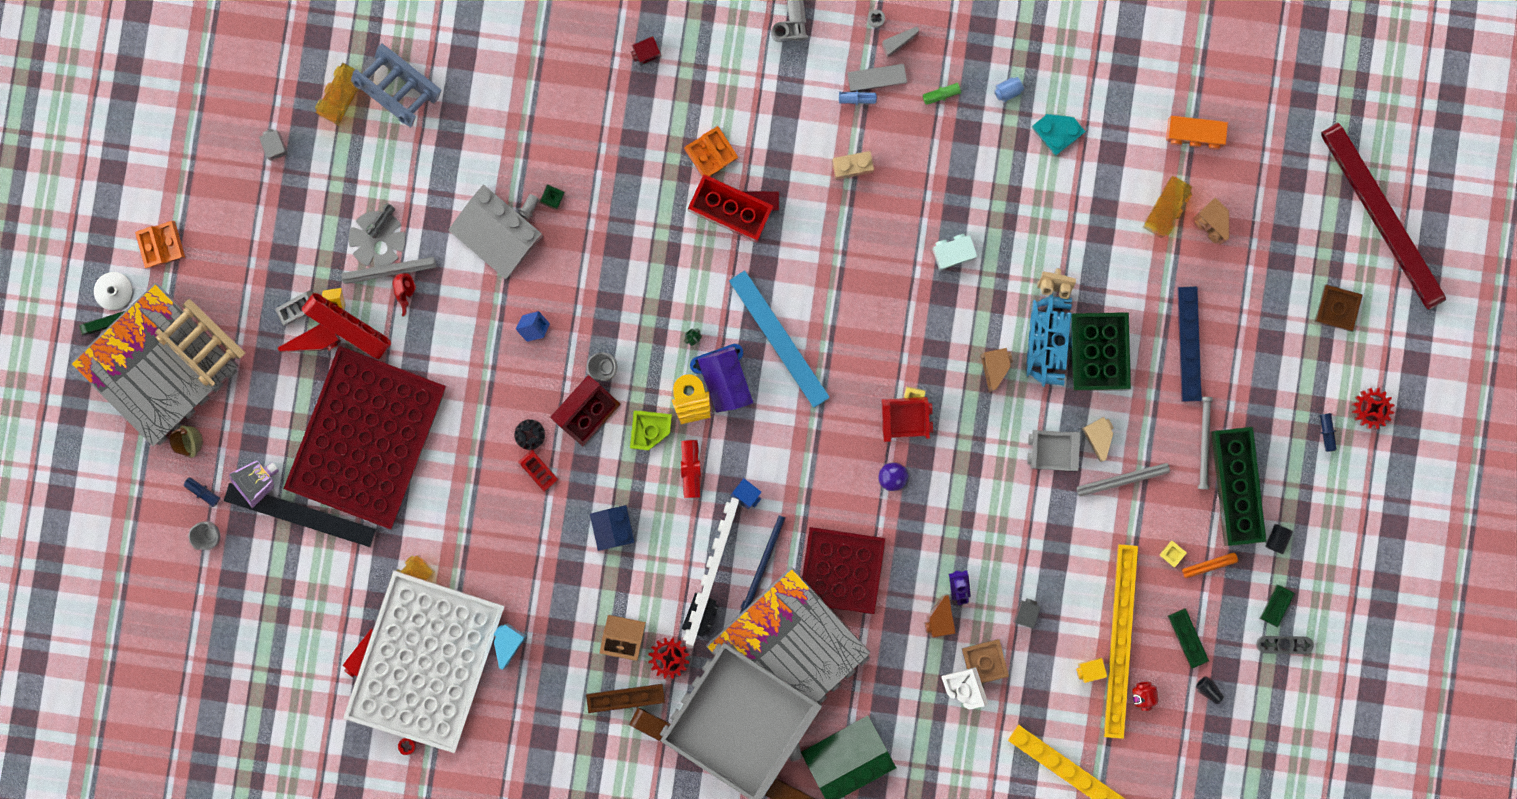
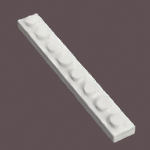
(707, 580)

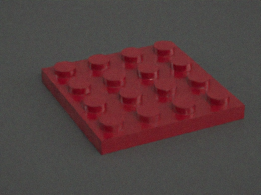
(844, 568)

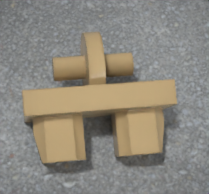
(1056, 282)

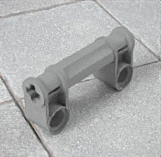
(796, 19)

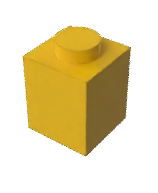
(335, 296)
(1091, 670)

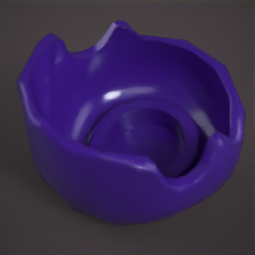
(893, 476)

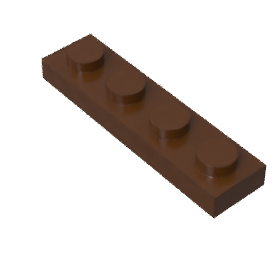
(625, 698)

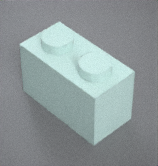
(954, 252)

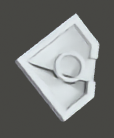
(966, 687)

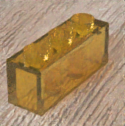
(338, 95)
(1168, 207)

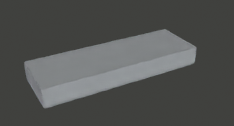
(877, 77)

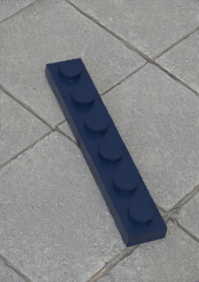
(1189, 344)

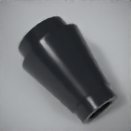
(1209, 689)

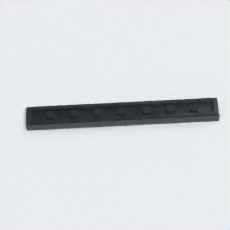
(305, 517)

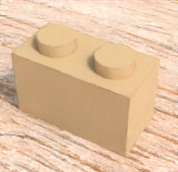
(852, 165)

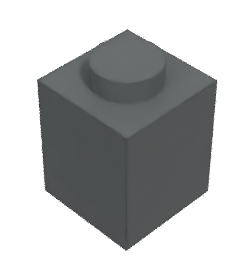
(1027, 613)

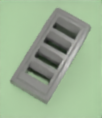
(894, 43)
(282, 315)

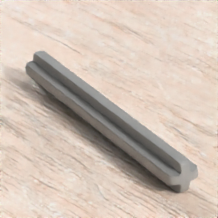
(388, 270)
(1123, 479)

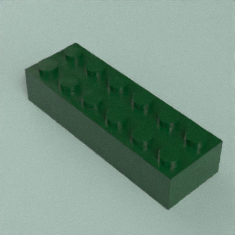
(1238, 486)

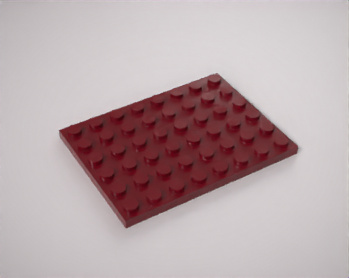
(365, 437)

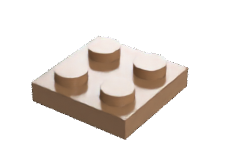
(987, 659)

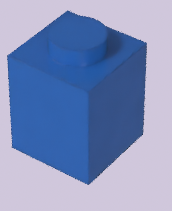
(747, 494)

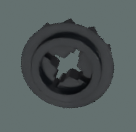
(538, 431)

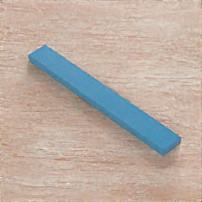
(779, 339)

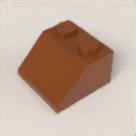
(940, 619)

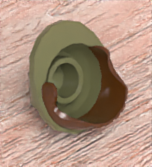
(186, 441)

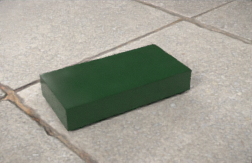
(1277, 605)

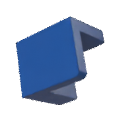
(532, 326)

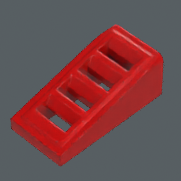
(529, 456)

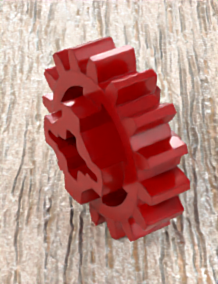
(1368, 402)
(677, 659)

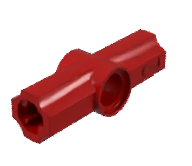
(690, 469)

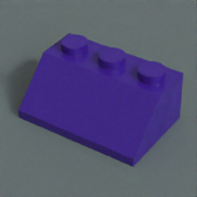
(725, 380)

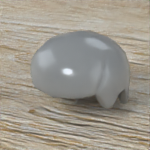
(602, 366)
(204, 535)

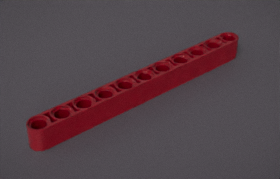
(1383, 216)

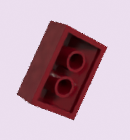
(585, 410)

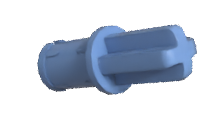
(857, 97)

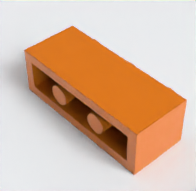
(1196, 132)

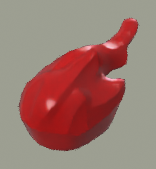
(403, 286)

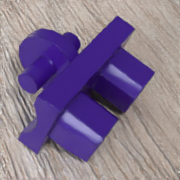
(960, 587)

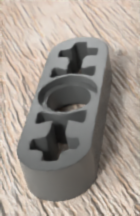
(1270, 649)

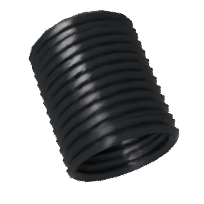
(1279, 539)

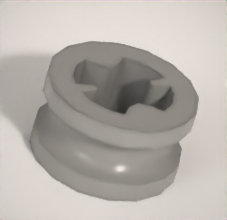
(876, 12)

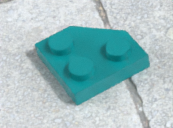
(1058, 131)

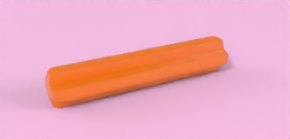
(1210, 565)

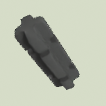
(381, 220)

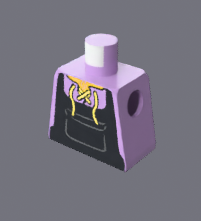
(254, 481)

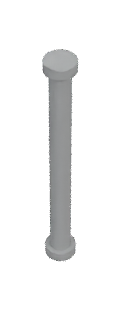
(1205, 442)

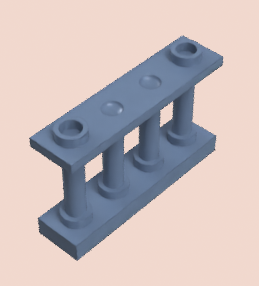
(406, 72)

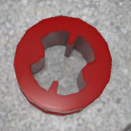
(402, 750)

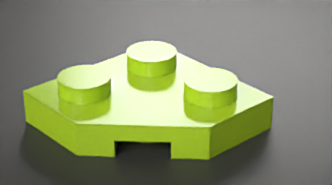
(649, 429)

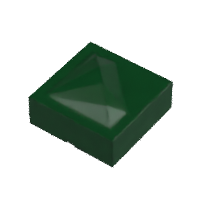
(551, 197)

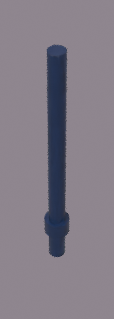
(763, 563)

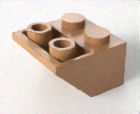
(1214, 220)
(622, 637)

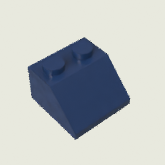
(612, 528)

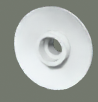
(121, 295)

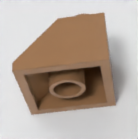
(996, 365)

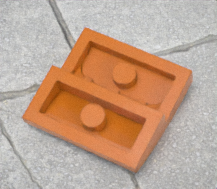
(711, 152)
(160, 244)

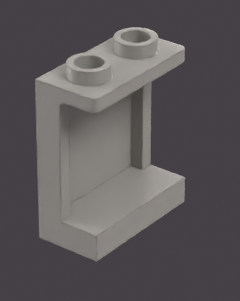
(1054, 450)

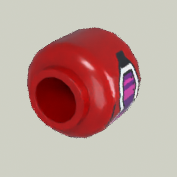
(1145, 695)

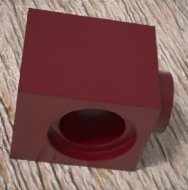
(645, 51)

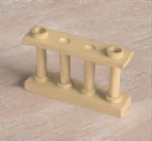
(204, 324)

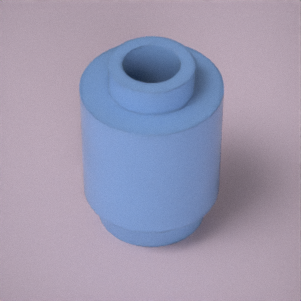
(1009, 89)

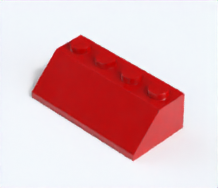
(730, 208)

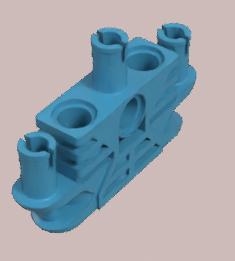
(1039, 337)

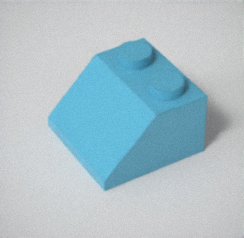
(507, 643)

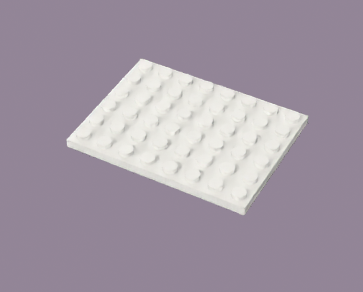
(423, 661)

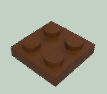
(1338, 308)

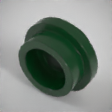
(692, 336)

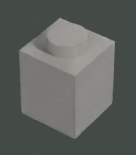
(273, 144)

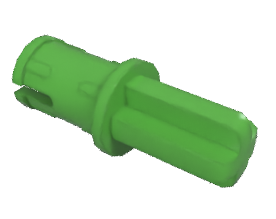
(941, 93)

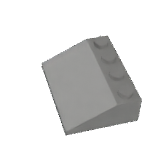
(495, 232)

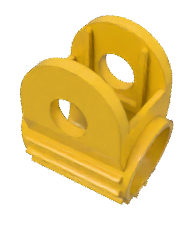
(691, 407)

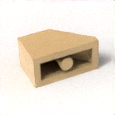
(1099, 436)

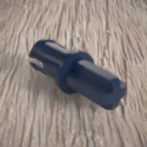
(1328, 432)
(201, 492)

